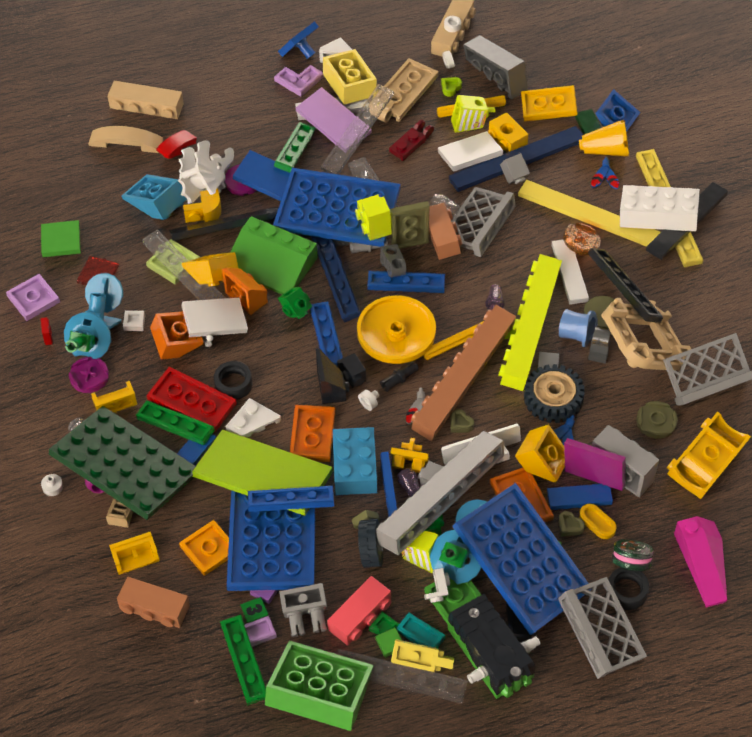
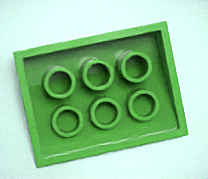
(273, 255)
(318, 685)

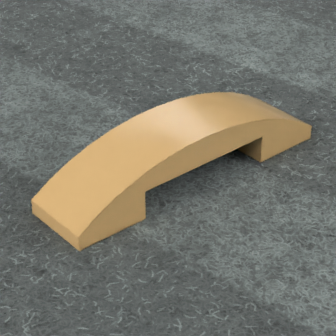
(126, 136)

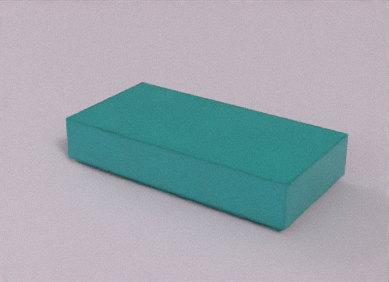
(420, 632)

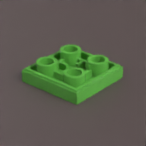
(60, 238)

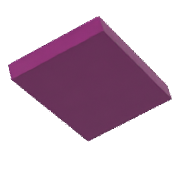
(595, 464)

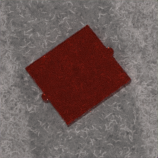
(94, 267)

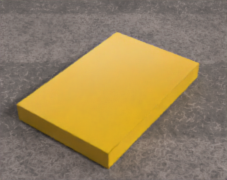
(549, 103)

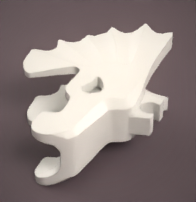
(203, 173)

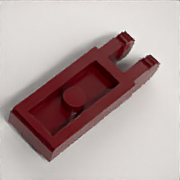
(411, 140)

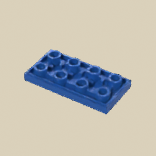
(261, 175)

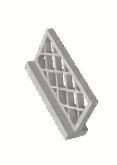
(491, 223)
(712, 386)
(585, 629)

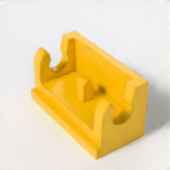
(116, 400)
(134, 553)

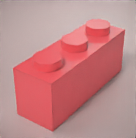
(359, 611)

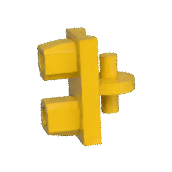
(400, 455)

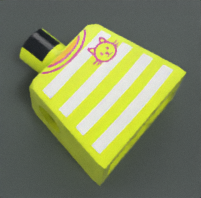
(470, 113)
(419, 551)

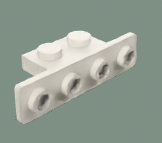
(508, 434)

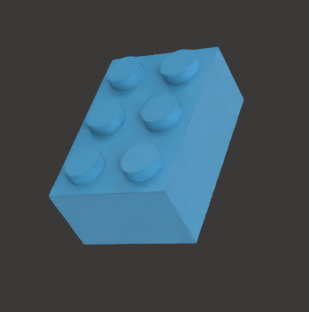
(354, 461)

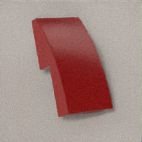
(174, 144)

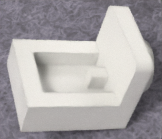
(441, 582)

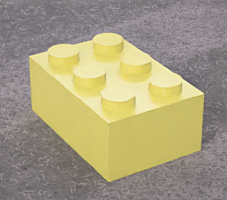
(349, 76)

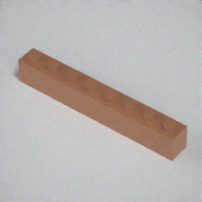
(463, 372)

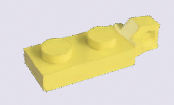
(420, 656)

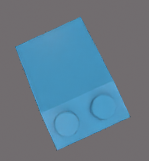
(156, 196)

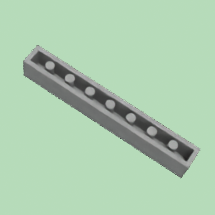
(440, 492)

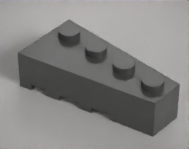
(497, 65)

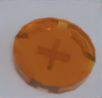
(581, 238)

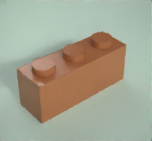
(443, 232)
(153, 602)

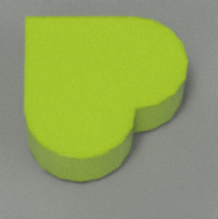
(451, 85)

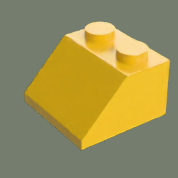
(209, 267)
(542, 453)

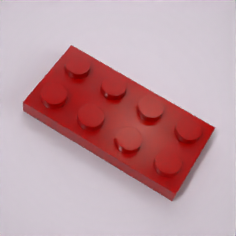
(191, 398)

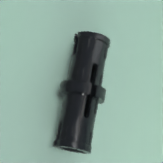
(399, 376)

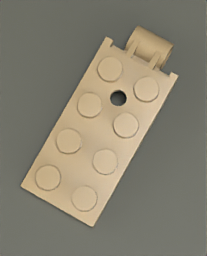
(408, 86)

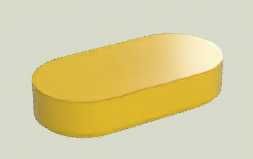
(597, 521)

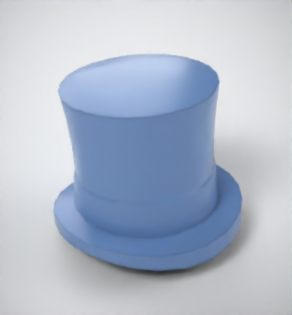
(578, 326)

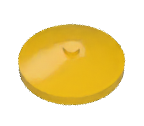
(396, 329)

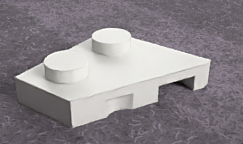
(251, 419)

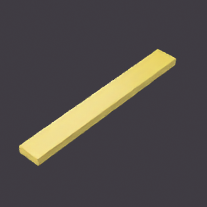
(656, 177)
(584, 212)

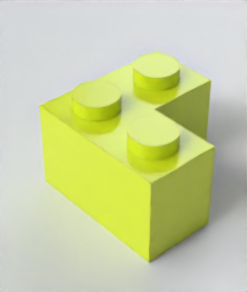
(374, 217)

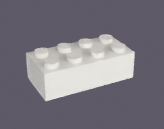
(659, 208)

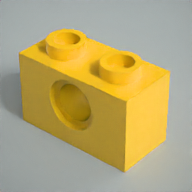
(507, 133)

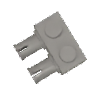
(304, 601)

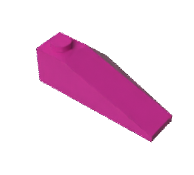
(704, 556)

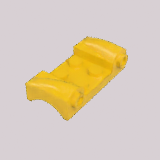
(707, 456)

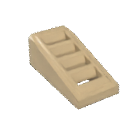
(117, 519)

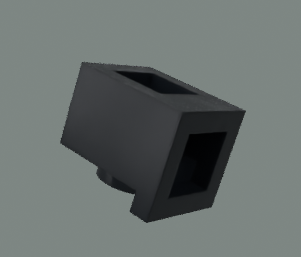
(352, 370)

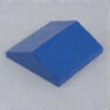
(616, 109)

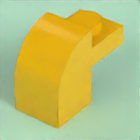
(207, 210)

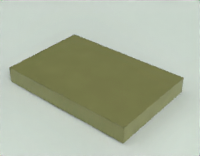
(410, 225)

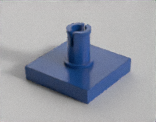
(300, 42)

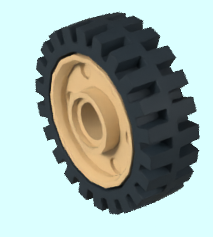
(540, 396)

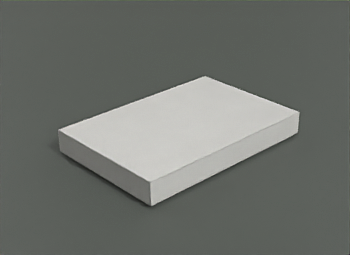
(470, 151)
(214, 317)

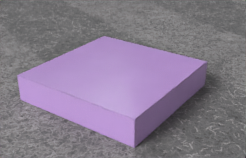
(33, 297)

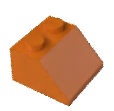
(242, 285)
(172, 335)

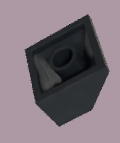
(331, 380)

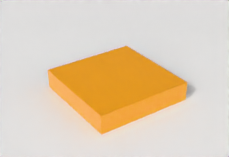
(207, 547)

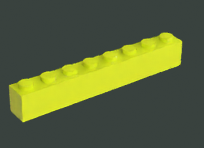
(530, 324)

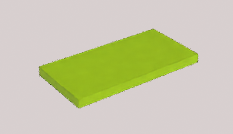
(251, 466)

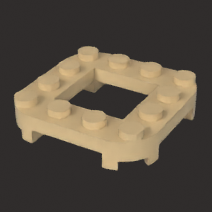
(638, 354)

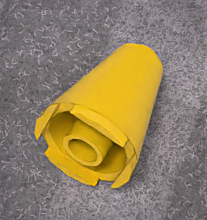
(606, 141)

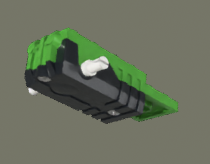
(486, 639)

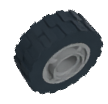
(370, 552)

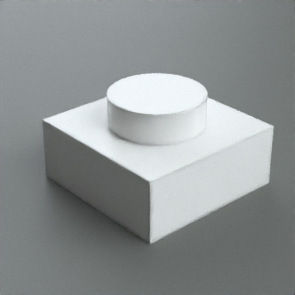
(134, 321)

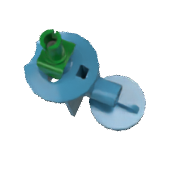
(103, 295)
(452, 553)

